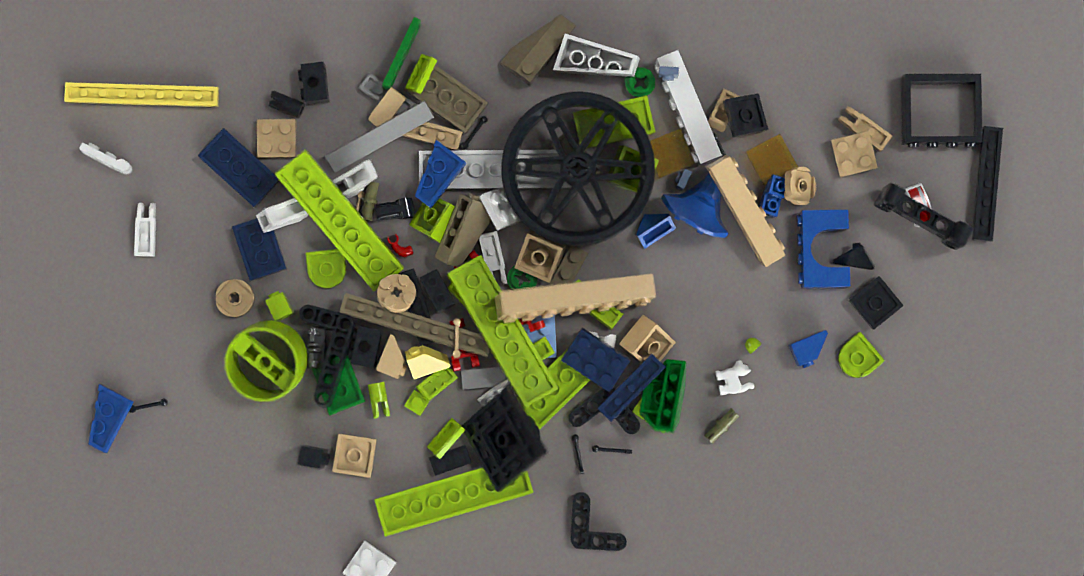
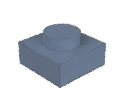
(668, 73)
(682, 179)

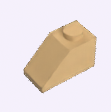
(392, 360)

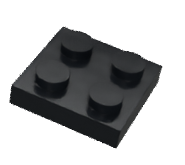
(745, 115)
(876, 302)

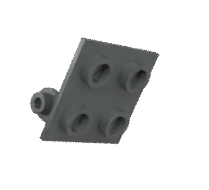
(315, 345)

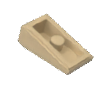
(387, 107)
(718, 118)

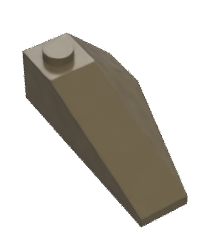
(533, 53)

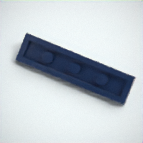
(631, 387)

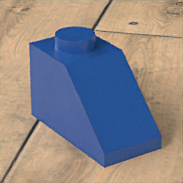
(808, 349)

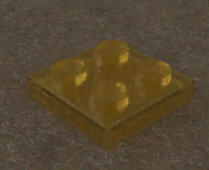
(672, 153)
(771, 158)

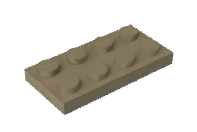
(451, 100)

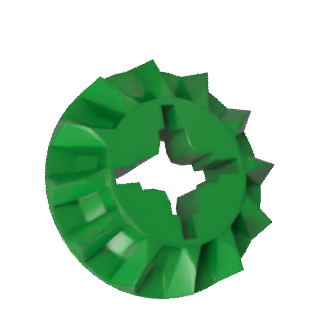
(641, 72)
(513, 282)

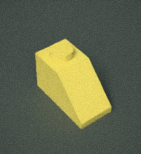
(425, 361)

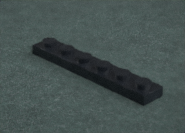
(987, 184)

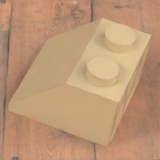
(539, 256)
(647, 339)

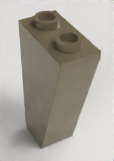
(463, 230)

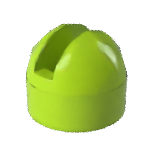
(752, 344)

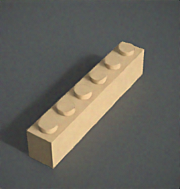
(746, 211)

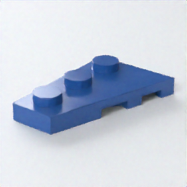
(440, 172)
(109, 417)

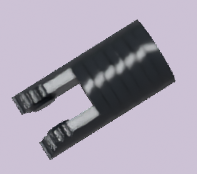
(286, 104)

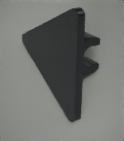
(855, 257)

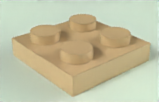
(276, 138)
(854, 153)
(354, 455)

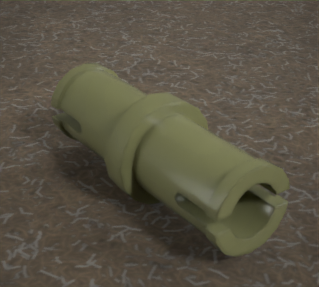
(369, 201)
(721, 425)

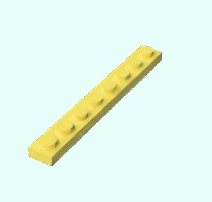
(141, 94)

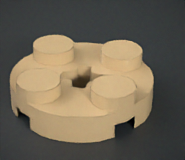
(793, 179)
(400, 283)
(235, 309)

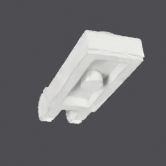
(107, 159)
(145, 231)
(492, 253)

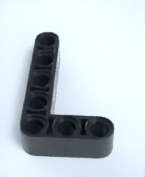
(333, 350)

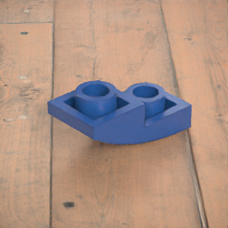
(773, 195)

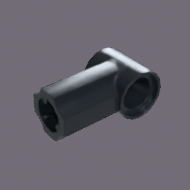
(400, 209)

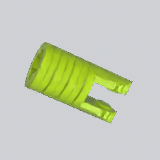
(378, 394)

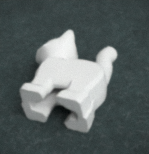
(731, 379)

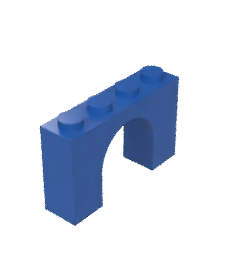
(812, 273)

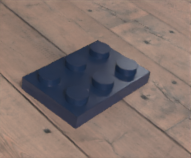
(258, 250)
(596, 359)

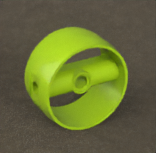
(254, 352)

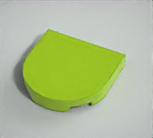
(326, 267)
(859, 357)

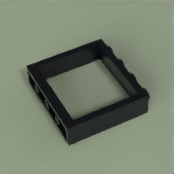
(940, 79)

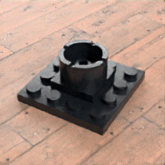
(504, 438)

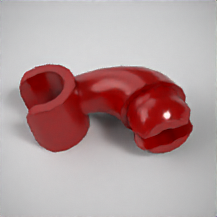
(400, 250)

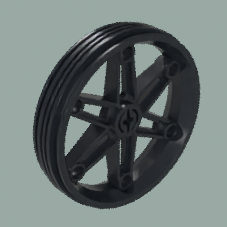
(570, 161)

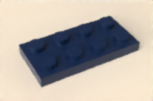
(239, 167)

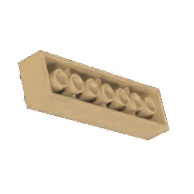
(575, 297)

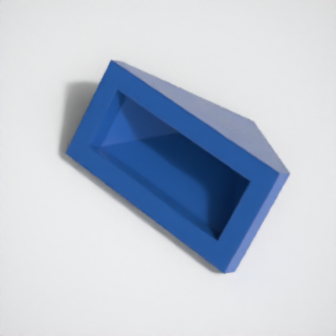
(654, 228)

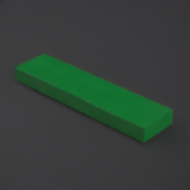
(401, 54)

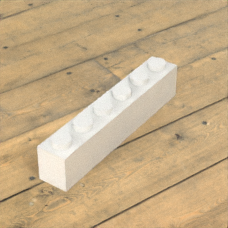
(689, 111)

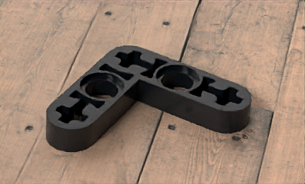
(598, 397)
(589, 535)

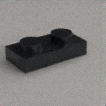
(450, 460)

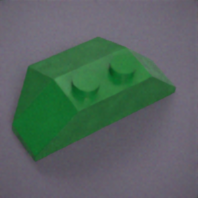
(664, 397)

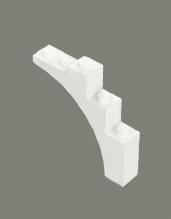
(291, 210)

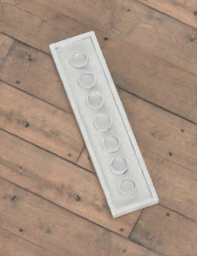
(484, 169)

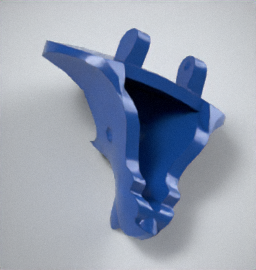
(699, 207)

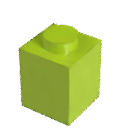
(279, 306)

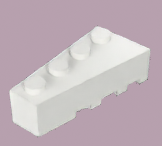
(587, 57)

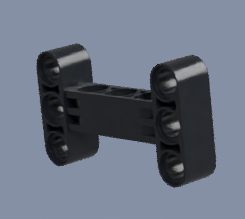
(954, 234)

